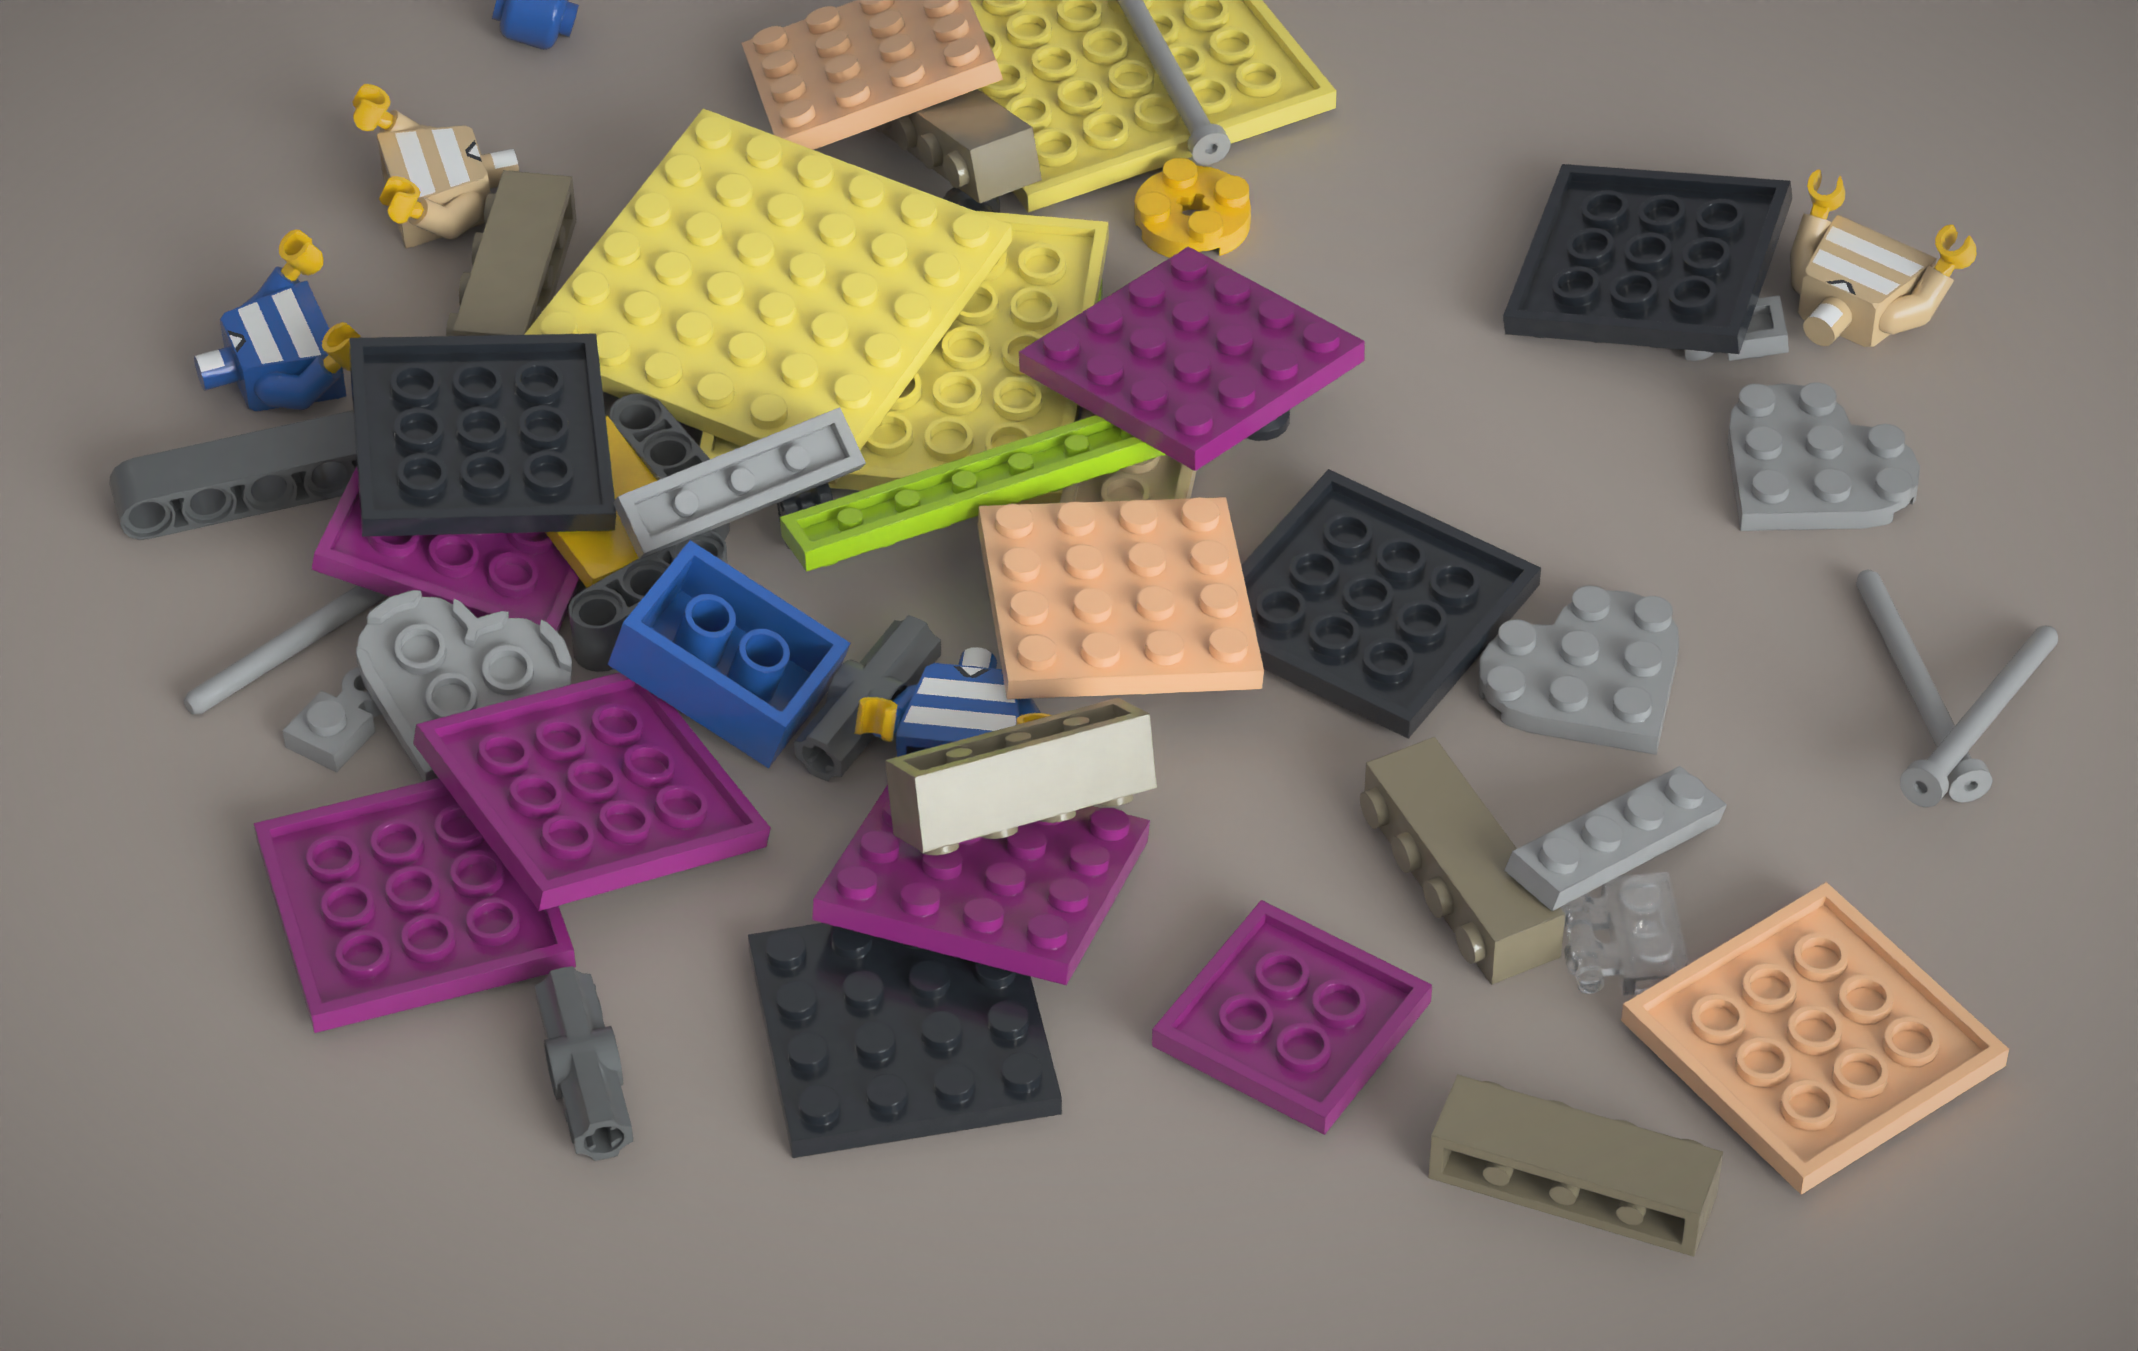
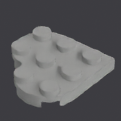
(1810, 468)
(441, 660)
(1589, 676)

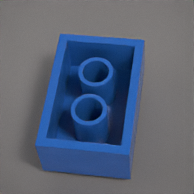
(728, 653)

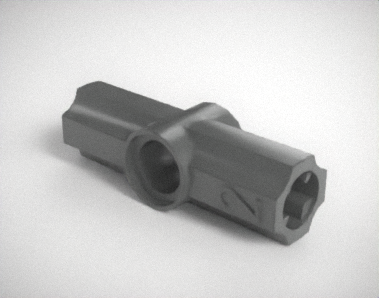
(886, 670)
(583, 1063)

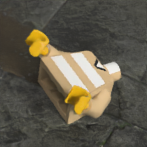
(429, 173)
(1863, 281)

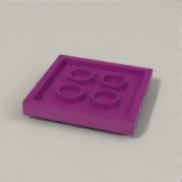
(1292, 1016)

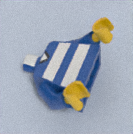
(280, 340)
(946, 706)

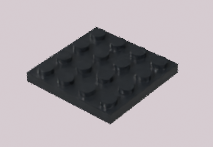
(1649, 258)
(480, 435)
(1378, 601)
(895, 1040)

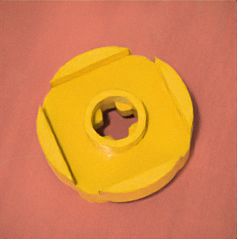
(1221, 204)

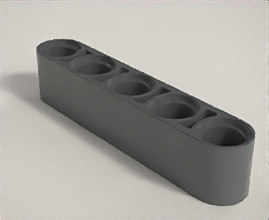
(235, 477)

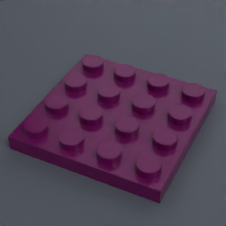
(1191, 357)
(482, 571)
(590, 788)
(998, 902)
(400, 906)

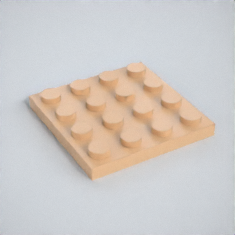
(867, 65)
(1118, 598)
(1814, 1037)

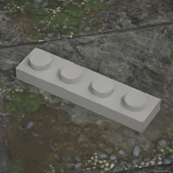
(739, 483)
(1615, 838)

